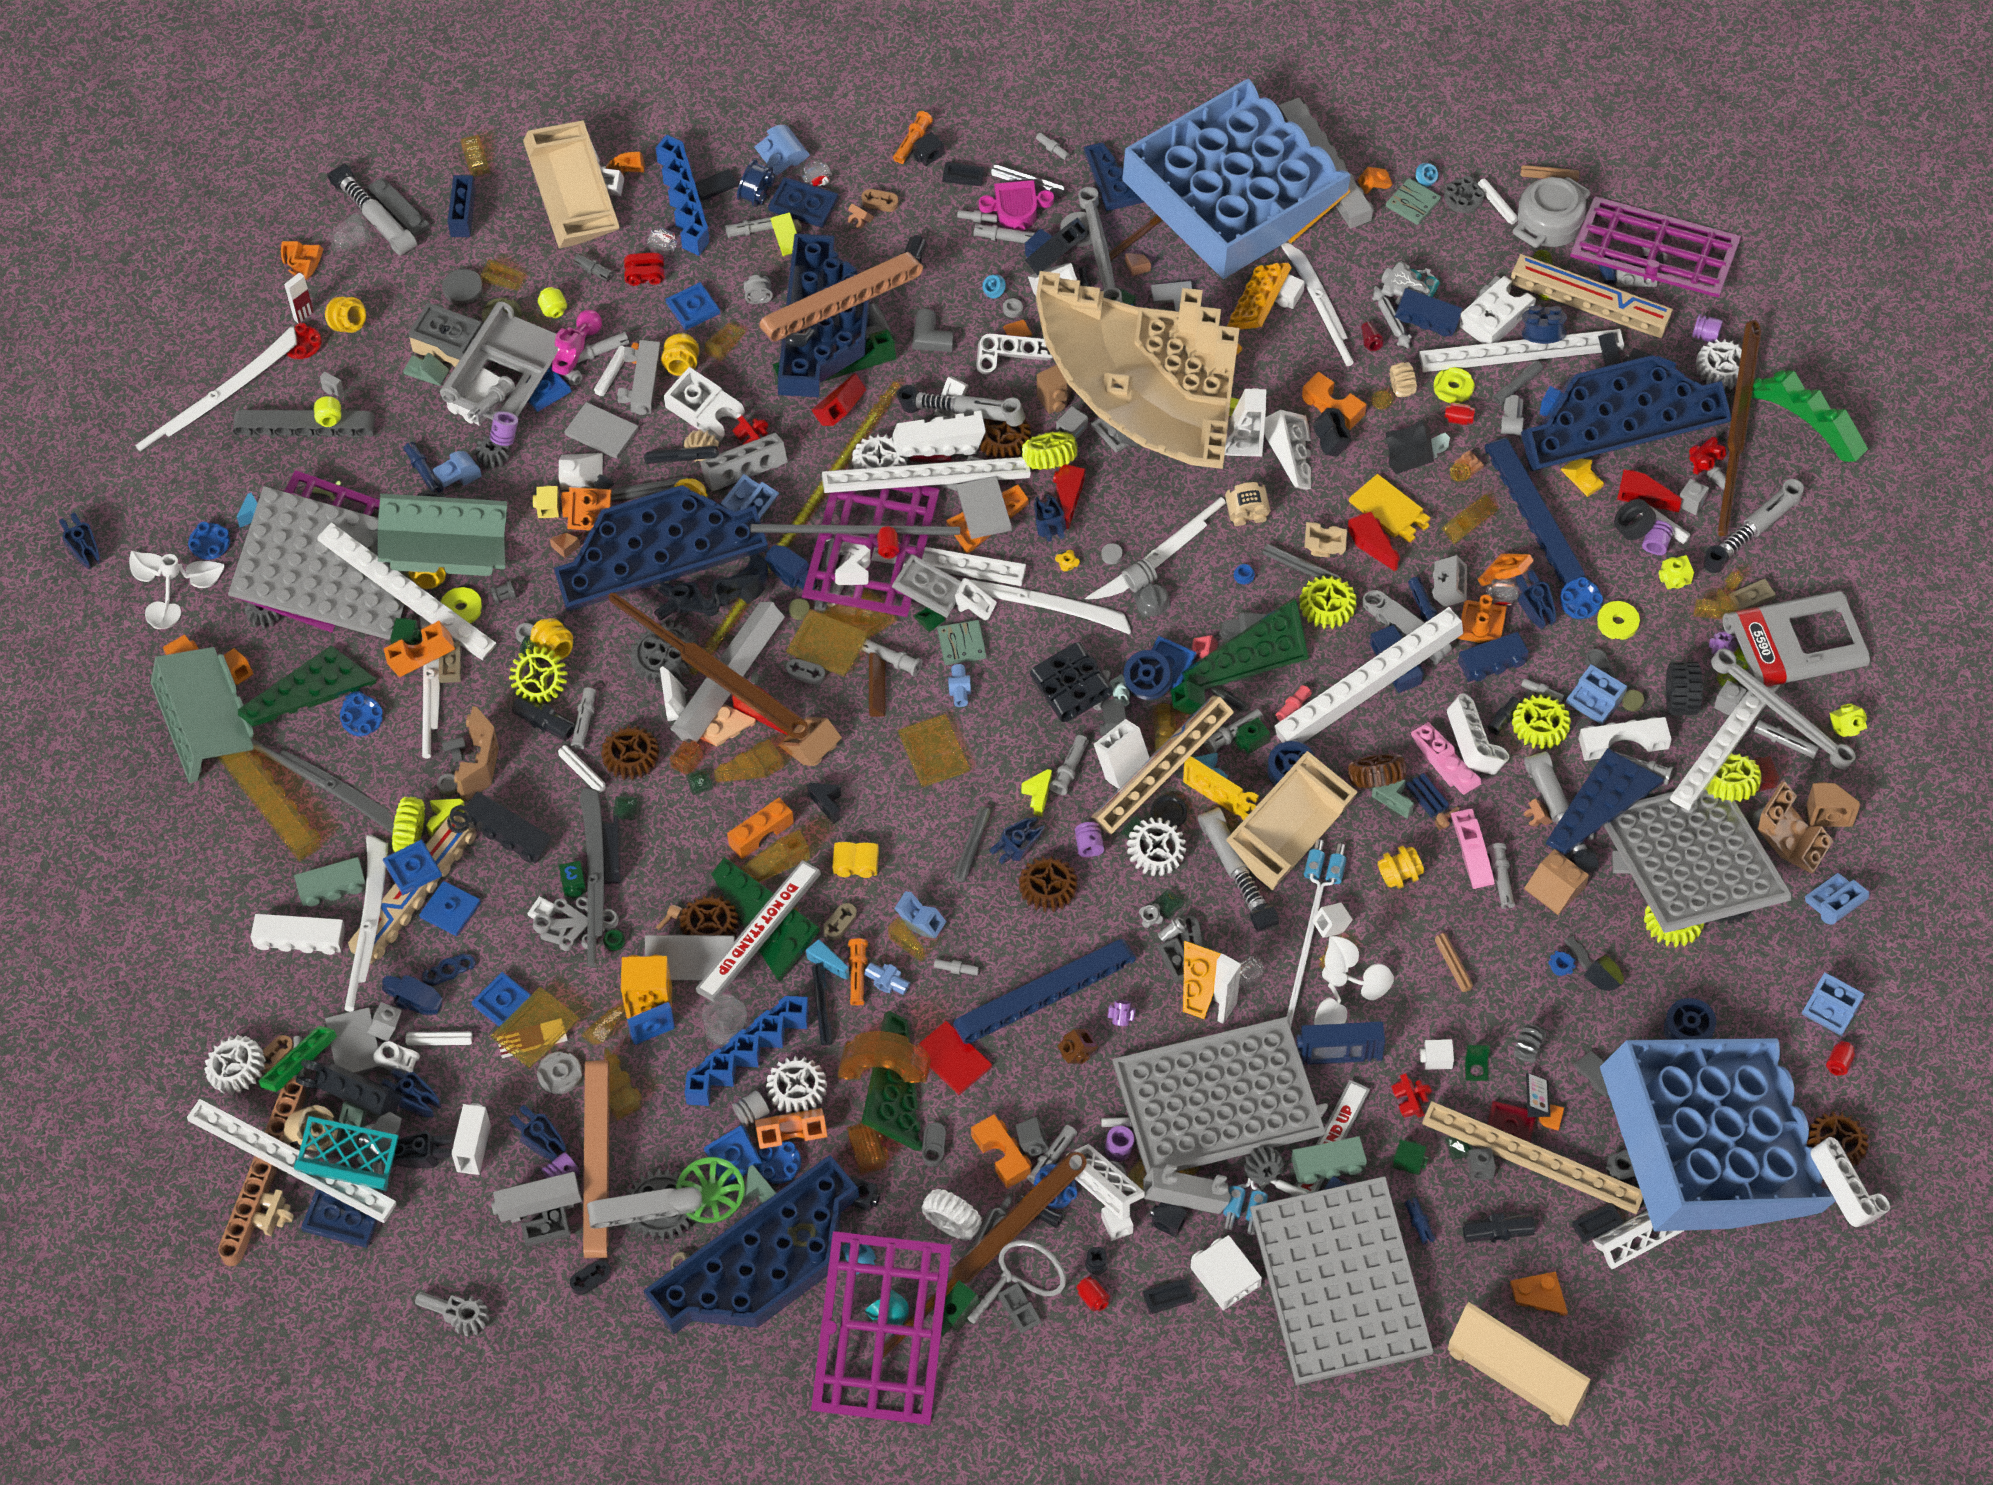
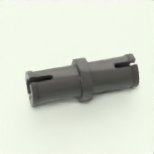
(593, 267)

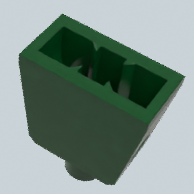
(962, 1302)

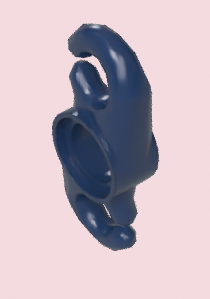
(454, 961)

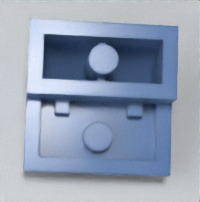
(781, 149)
(748, 494)
(1597, 694)
(1836, 898)
(1833, 1004)

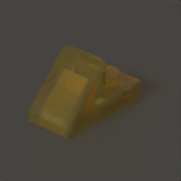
(1714, 609)

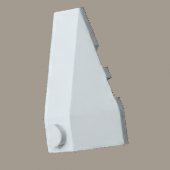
(1288, 437)

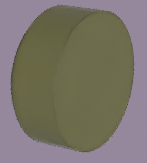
(798, 609)
(1633, 700)

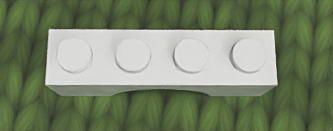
(1650, 733)

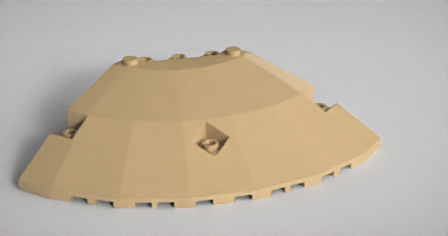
(1168, 366)

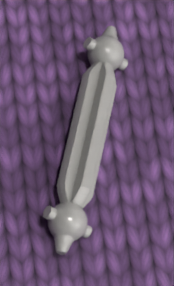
(1389, 313)

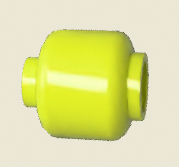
(552, 302)
(327, 411)

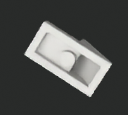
(952, 388)
(853, 570)
(971, 597)

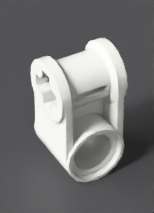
(400, 1057)

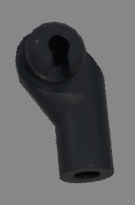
(800, 339)

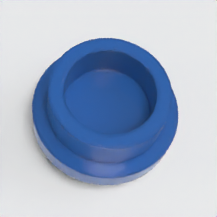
(1244, 574)

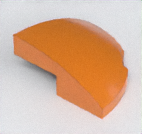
(627, 162)
(297, 257)

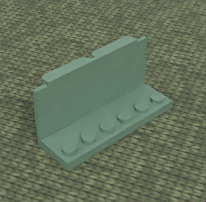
(441, 532)
(200, 707)

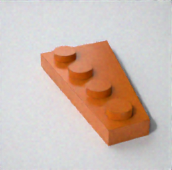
(1014, 501)

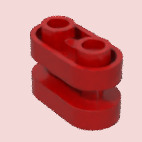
(644, 267)

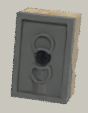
(442, 333)

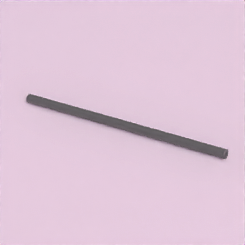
(852, 529)

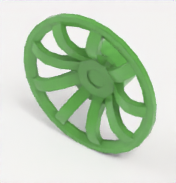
(712, 1190)

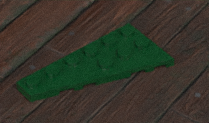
(1262, 647)
(309, 685)
(749, 897)
(891, 1100)

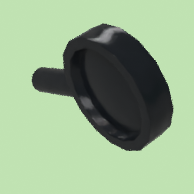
(1168, 808)

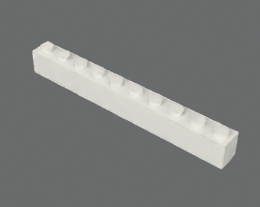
(1370, 678)

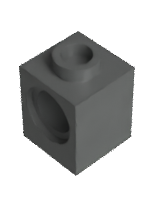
(1032, 1137)
(1481, 1164)
(1615, 1171)

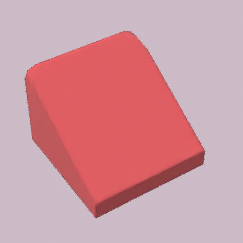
(1204, 645)

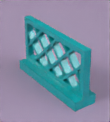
(343, 1173)

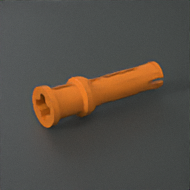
(916, 131)
(857, 962)

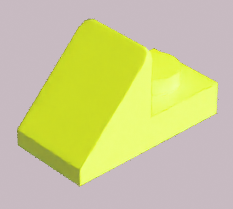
(1038, 787)
(442, 809)

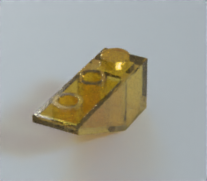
(1469, 518)
(1163, 723)
(754, 764)
(778, 857)
(623, 1098)

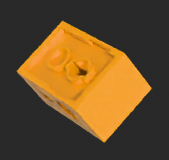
(645, 983)

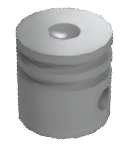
(1139, 575)
(750, 1108)

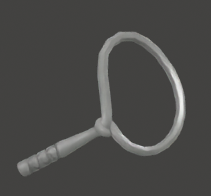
(1006, 1277)

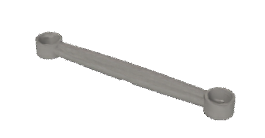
(1099, 242)
(1783, 708)

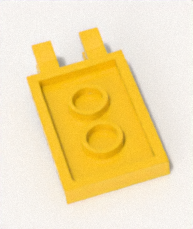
(1390, 507)
(1218, 788)

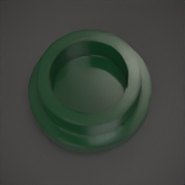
(614, 940)

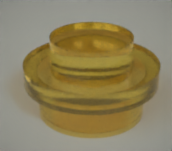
(1381, 399)
(1733, 580)

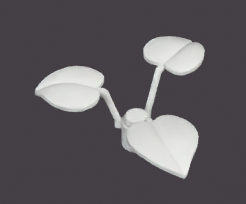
(148, 565)
(1339, 957)

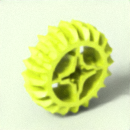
(1049, 450)
(1340, 606)
(542, 684)
(1540, 728)
(1735, 779)
(408, 822)
(1676, 936)

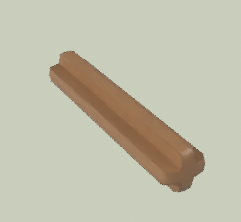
(1546, 172)
(1453, 962)

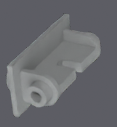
(1631, 280)

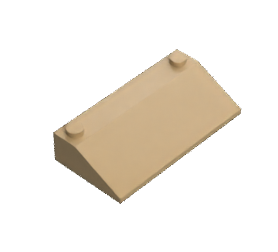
(570, 183)
(1291, 819)
(1519, 1365)

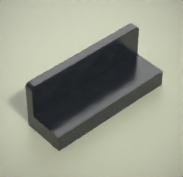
(612, 852)

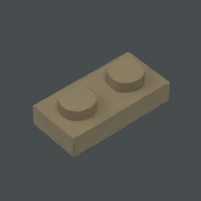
(1753, 595)
(450, 665)

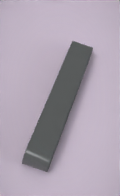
(300, 422)

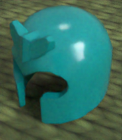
(897, 1311)

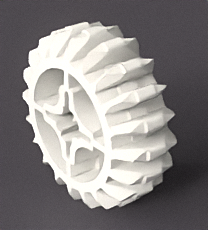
(1721, 358)
(868, 453)
(1162, 852)
(237, 1069)
(790, 1100)
(951, 1214)

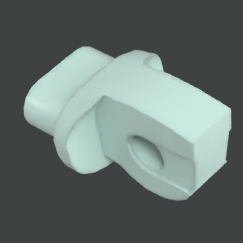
(1440, 443)
(1120, 689)

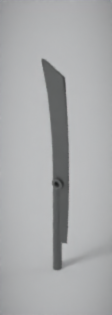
(330, 783)
(595, 865)

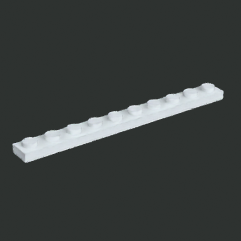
(1513, 351)
(924, 474)
(956, 563)
(406, 590)
(1718, 750)
(284, 1158)

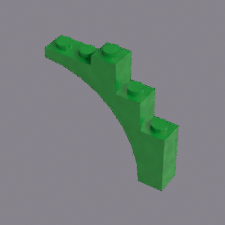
(1810, 405)

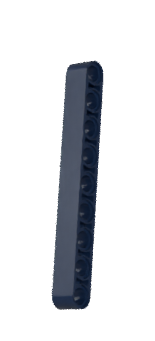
(1534, 510)
(1043, 991)

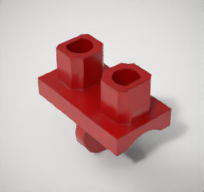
(744, 428)
(1704, 456)
(1413, 1105)

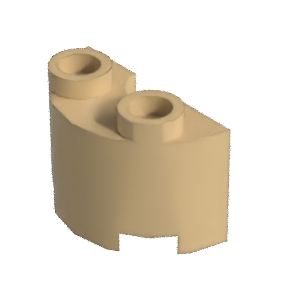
(1325, 541)

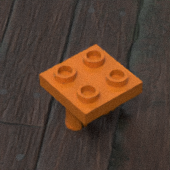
(585, 506)
(1482, 620)

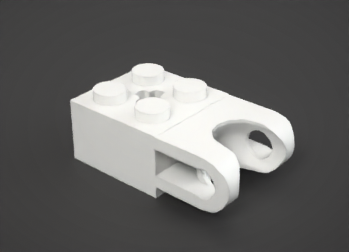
(1495, 312)
(701, 403)

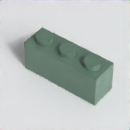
(330, 882)
(1329, 1160)

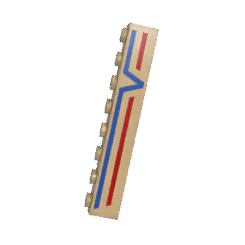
(1591, 296)
(1162, 764)
(397, 909)

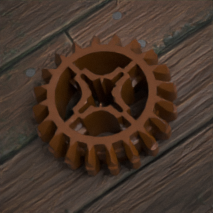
(1009, 444)
(632, 762)
(1377, 770)
(1065, 887)
(717, 909)
(1853, 1136)

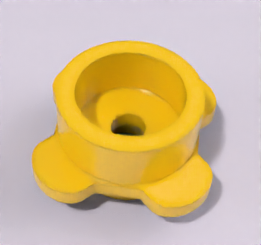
(1067, 565)

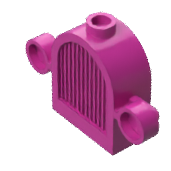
(1016, 203)

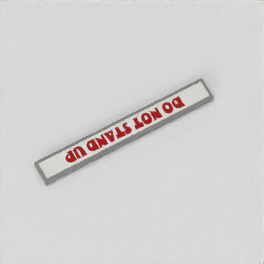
(758, 931)
(1340, 1122)

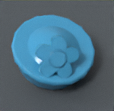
(1426, 174)
(994, 286)

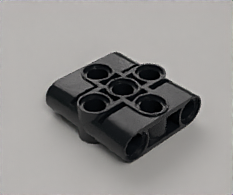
(1076, 664)

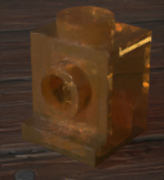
(686, 763)

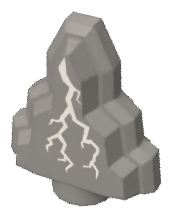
(1399, 278)

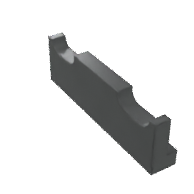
(1579, 952)

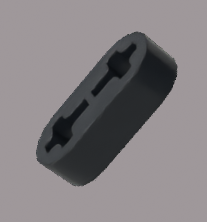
(587, 1273)

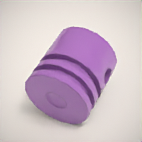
(1707, 328)
(503, 429)
(1658, 538)
(1089, 835)
(1119, 1143)
(557, 1167)

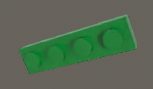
(291, 1064)

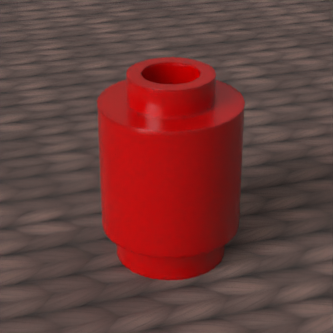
(1459, 413)
(887, 542)
(1841, 1058)
(1093, 1294)

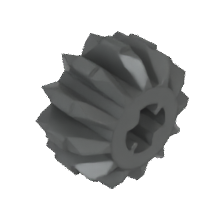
(491, 453)
(259, 615)
(1530, 1043)
(1263, 1165)

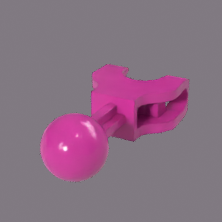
(571, 341)

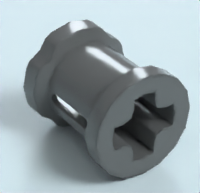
(502, 592)

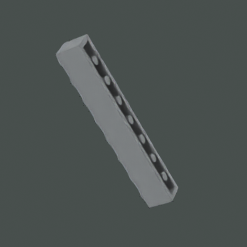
(1353, 206)

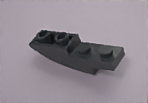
(1057, 246)

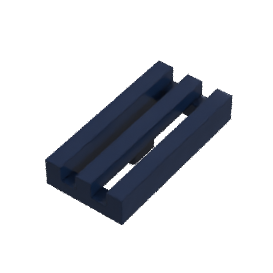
(1417, 781)

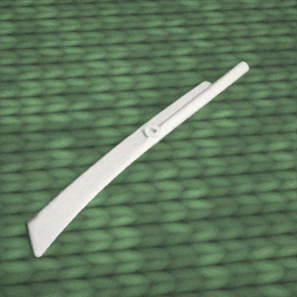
(1320, 299)
(262, 362)
(1164, 550)
(1077, 608)
(430, 699)
(375, 881)

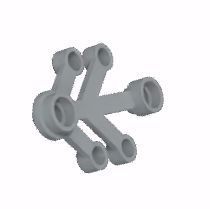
(577, 920)

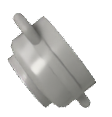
(1551, 212)

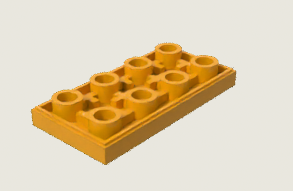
(1259, 296)

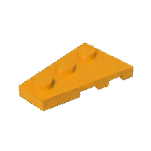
(1198, 979)

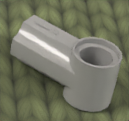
(1512, 419)

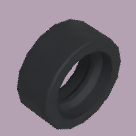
(1628, 512)

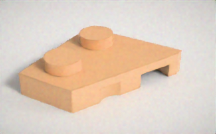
(726, 725)

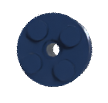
(755, 183)
(1544, 324)
(1154, 685)
(1283, 758)
(1689, 1020)

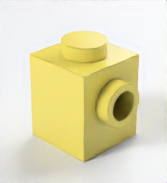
(547, 501)

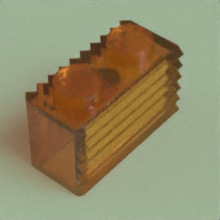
(867, 1148)

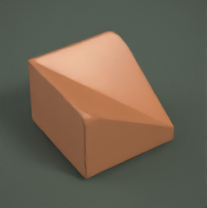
(1137, 263)
(565, 544)

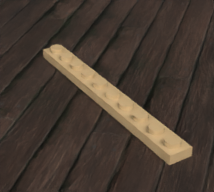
(1533, 1157)

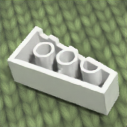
(1247, 425)
(940, 436)

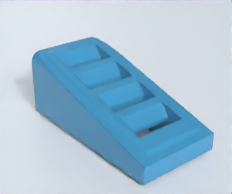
(821, 954)

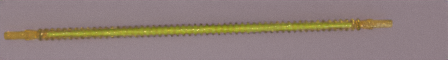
(812, 502)

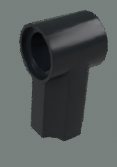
(916, 246)

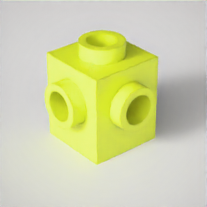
(1676, 572)
(1848, 720)

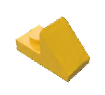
(1582, 476)

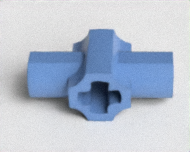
(959, 685)
(887, 978)

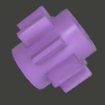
(1722, 641)
(1121, 1012)

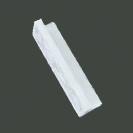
(1226, 986)
(1097, 1182)
(1625, 1234)

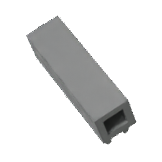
(644, 378)
(1186, 1190)
(536, 1197)

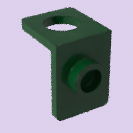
(1477, 1056)

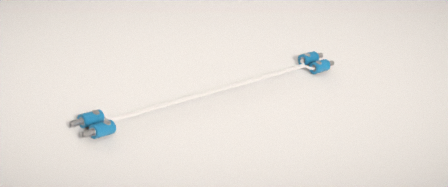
(1333, 876)

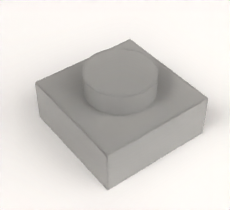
(331, 384)
(554, 935)

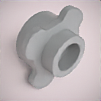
(1146, 911)

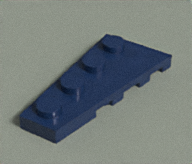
(1108, 178)

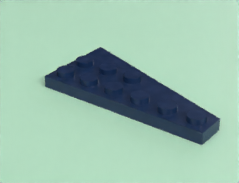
(1603, 797)

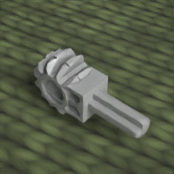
(455, 1310)

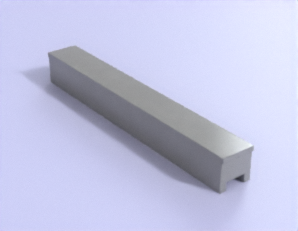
(738, 657)

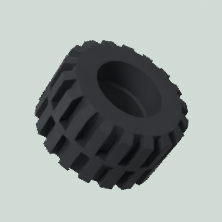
(1684, 688)

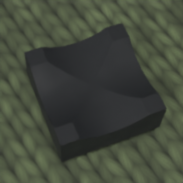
(1409, 447)

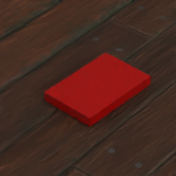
(953, 1060)

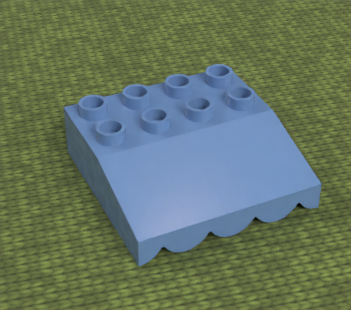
(1233, 178)
(1713, 1133)

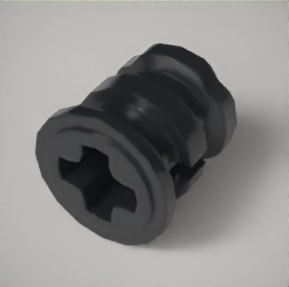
(603, 482)
(1097, 1267)

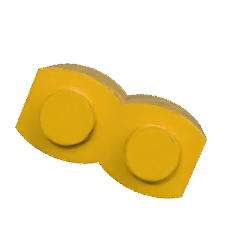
(855, 859)

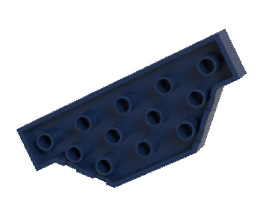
(836, 339)
(1621, 410)
(655, 543)
(749, 1268)

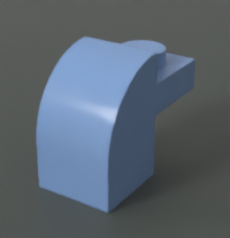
(459, 467)
(919, 918)

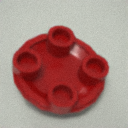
(307, 340)

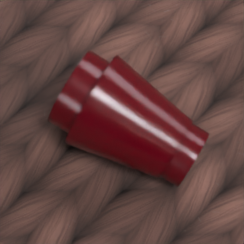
(1371, 337)

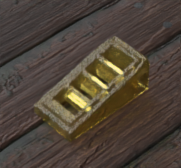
(470, 145)
(494, 279)
(720, 351)
(902, 936)
(602, 1027)

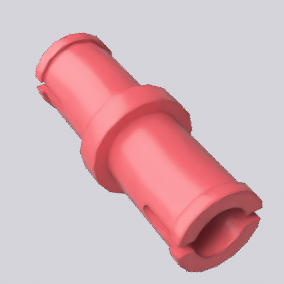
(1294, 702)

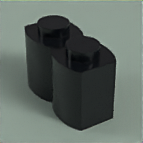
(1332, 431)

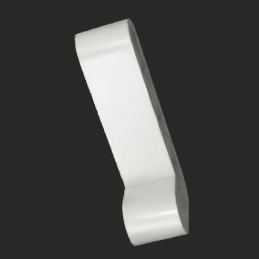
(1017, 352)
(1472, 739)
(1846, 1186)

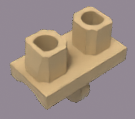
(275, 1213)

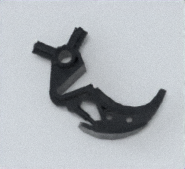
(687, 597)

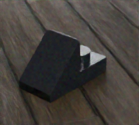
(824, 797)

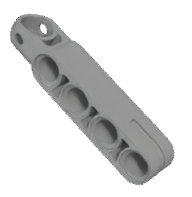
(1394, 614)
(643, 1207)

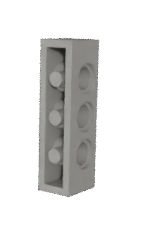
(746, 459)

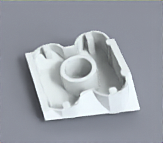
(673, 695)

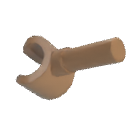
(1442, 819)
(673, 912)

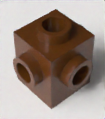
(1077, 1046)

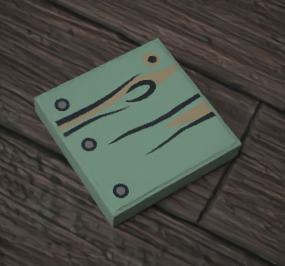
(1413, 201)
(961, 642)

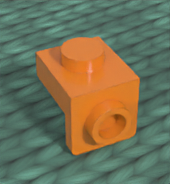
(1374, 177)

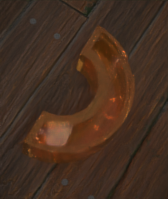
(884, 1051)

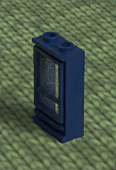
(1341, 1042)

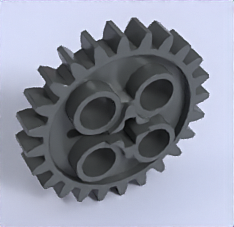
(649, 661)
(661, 1226)

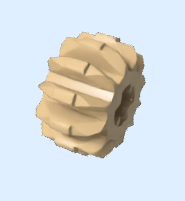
(1403, 379)
(700, 439)

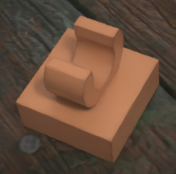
(859, 214)
(1470, 459)
(1540, 813)

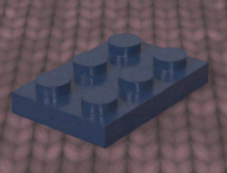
(803, 202)
(338, 1220)

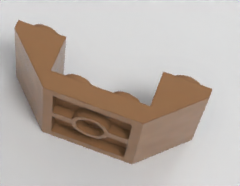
(478, 775)
(1790, 834)

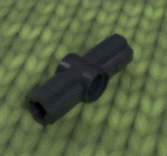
(543, 718)
(1498, 1228)

